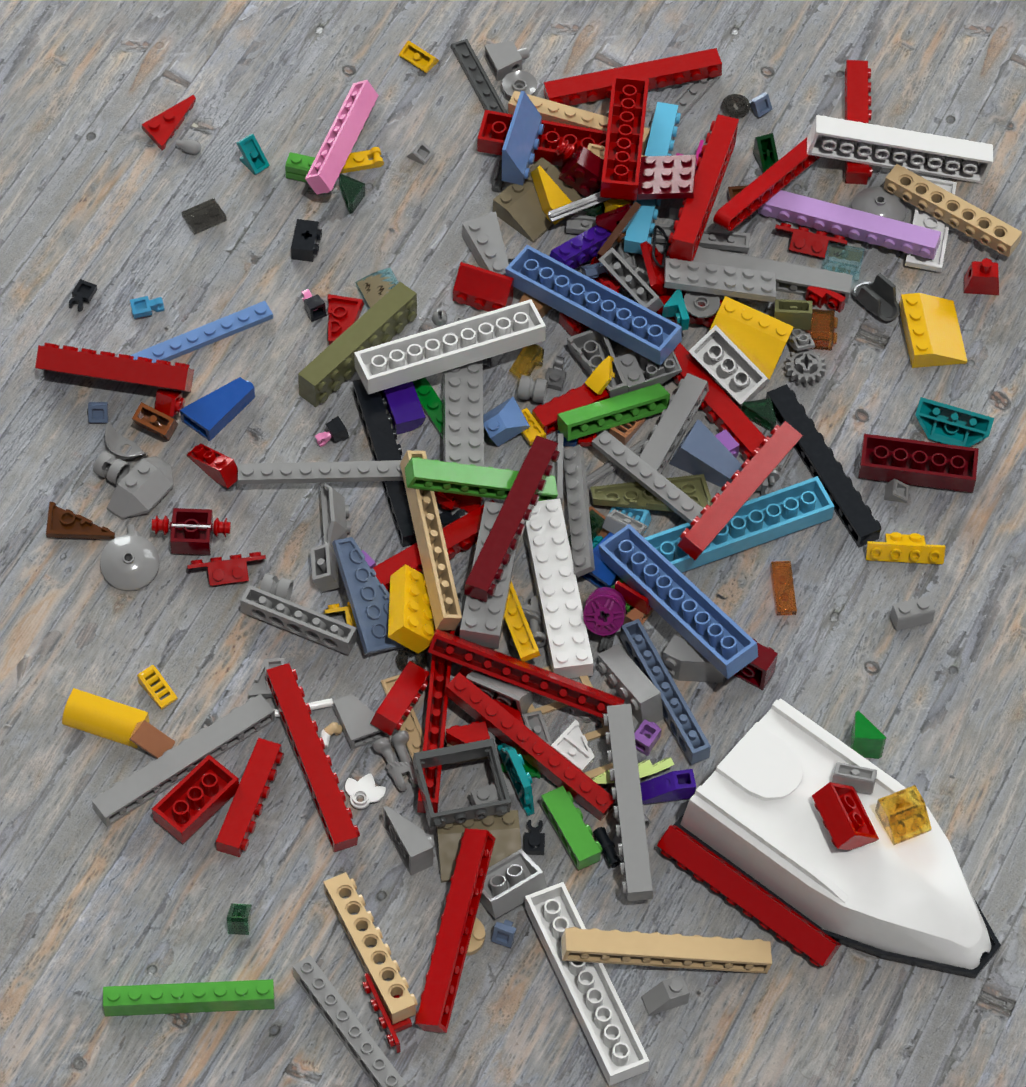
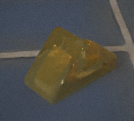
(527, 360)

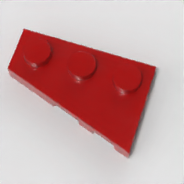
(655, 273)
(342, 314)

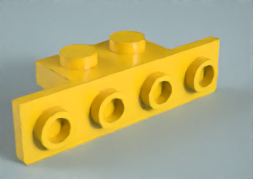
(905, 548)

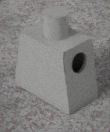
(504, 58)

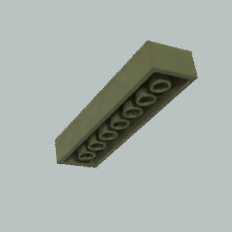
(373, 328)

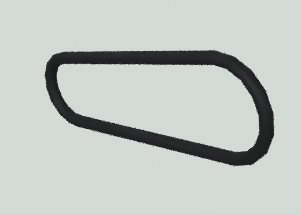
(654, 242)

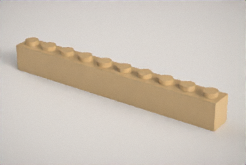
(433, 552)
(666, 950)

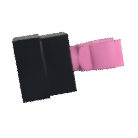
(313, 305)
(336, 431)

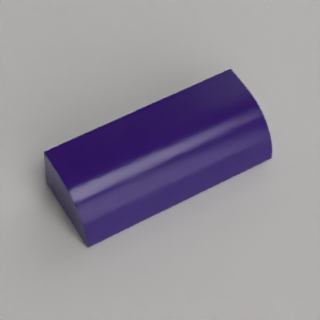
(404, 407)

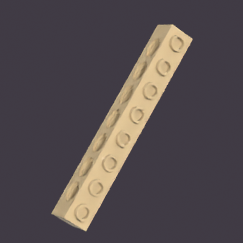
(952, 210)
(396, 1008)

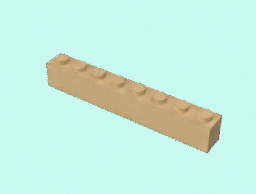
(569, 115)

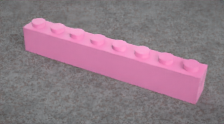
(341, 137)

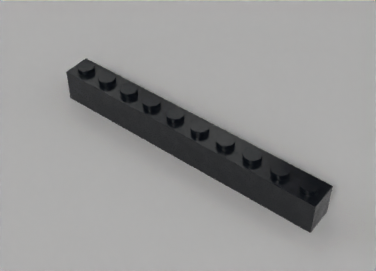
(384, 448)
(821, 463)

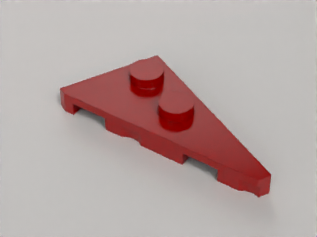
(166, 123)

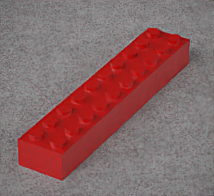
(708, 179)

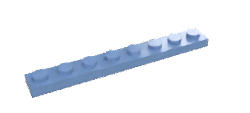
(208, 333)

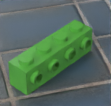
(571, 828)

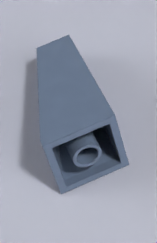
(705, 454)

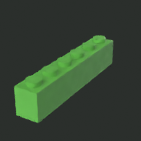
(613, 411)

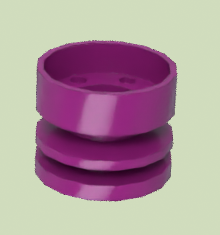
(610, 602)

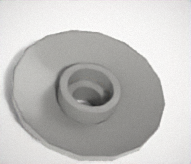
(519, 82)
(709, 302)

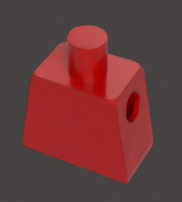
(982, 278)

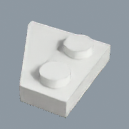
(574, 747)

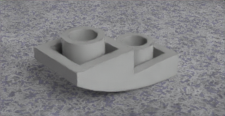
(800, 340)

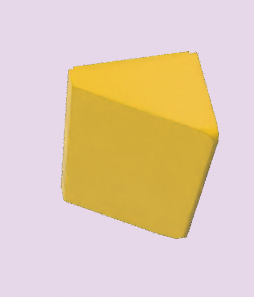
(418, 57)

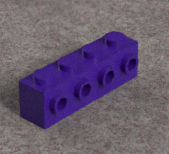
(581, 248)

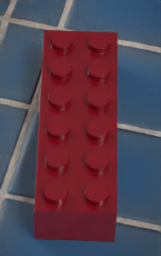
(918, 463)

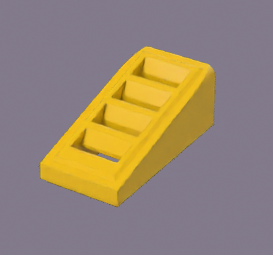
(149, 677)

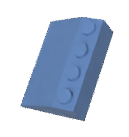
(521, 141)

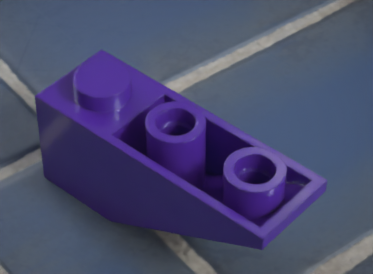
(669, 787)

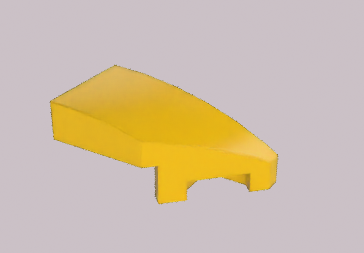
(601, 376)

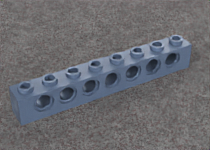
(674, 706)

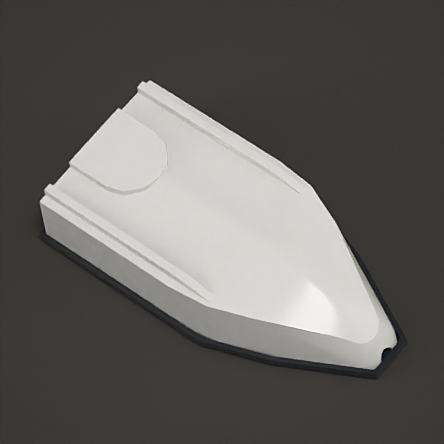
(878, 898)

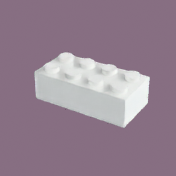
(729, 366)

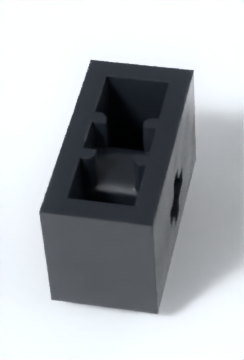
(305, 240)

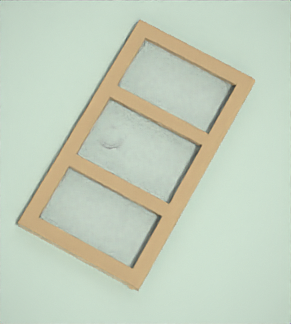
(560, 716)

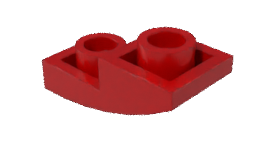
(824, 296)

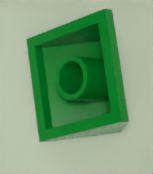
(866, 737)

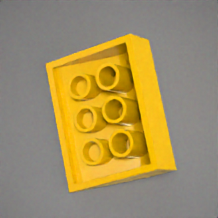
(931, 330)
(754, 333)

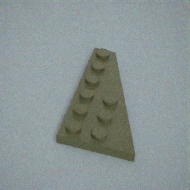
(636, 496)

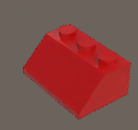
(482, 288)
(844, 816)

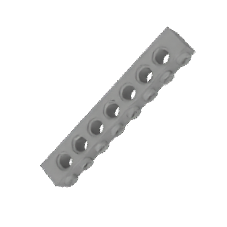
(346, 1024)

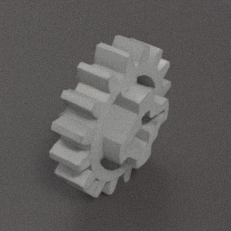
(805, 366)

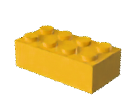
(410, 610)

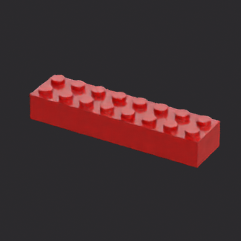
(496, 126)
(624, 138)
(114, 368)

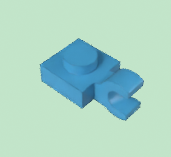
(142, 306)

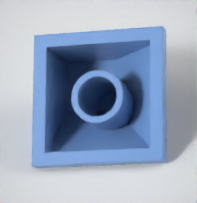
(505, 422)

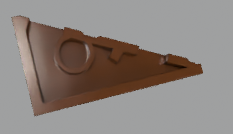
(618, 234)
(66, 524)

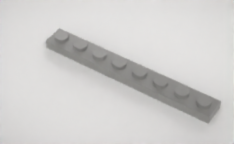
(647, 476)
(578, 511)

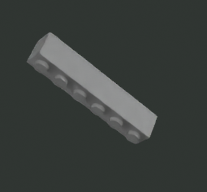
(674, 422)

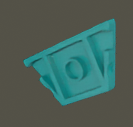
(520, 779)

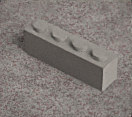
(630, 280)

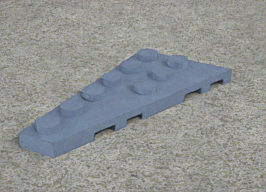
(366, 597)

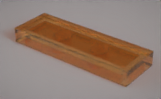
(783, 588)

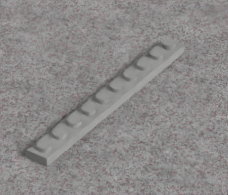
(711, 238)
(319, 472)

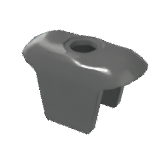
(878, 297)

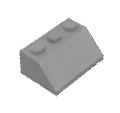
(503, 691)
(510, 882)

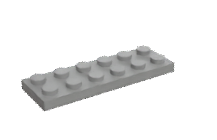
(720, 280)

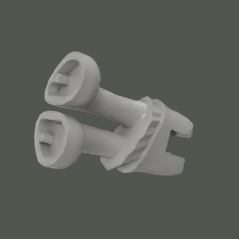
(533, 616)
(397, 769)

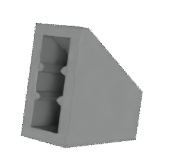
(356, 721)

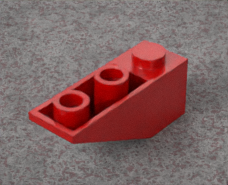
(215, 464)

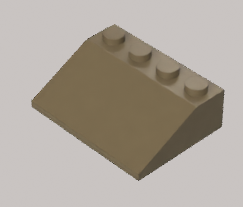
(521, 206)
(503, 828)

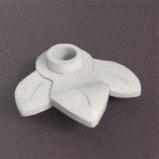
(365, 790)

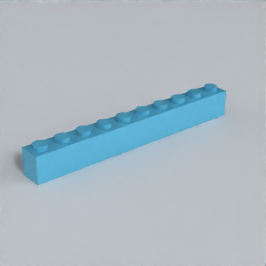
(659, 144)

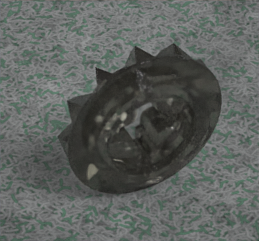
(741, 102)
(402, 658)

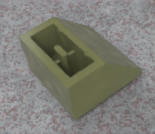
(794, 312)

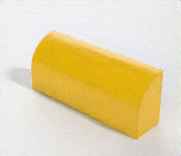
(102, 717)

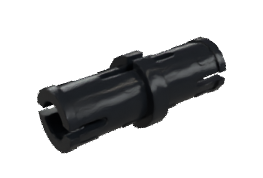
(607, 847)

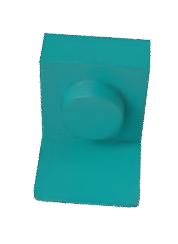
(252, 154)
(676, 307)

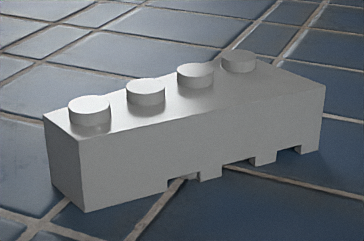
(486, 242)
(590, 350)
(631, 684)

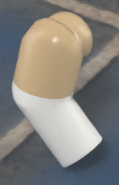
(327, 732)

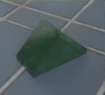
(352, 191)
(761, 413)
(239, 919)

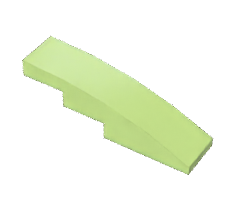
(645, 769)

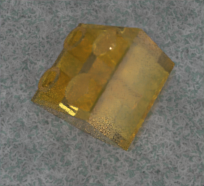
(903, 814)

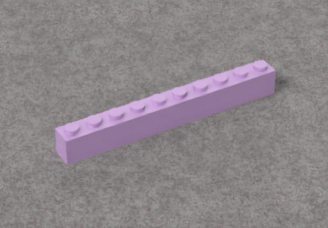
(852, 224)

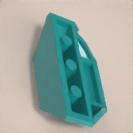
(952, 424)

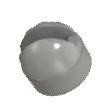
(439, 322)

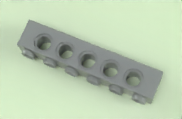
(298, 619)

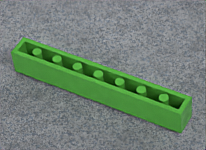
(467, 479)
(188, 997)

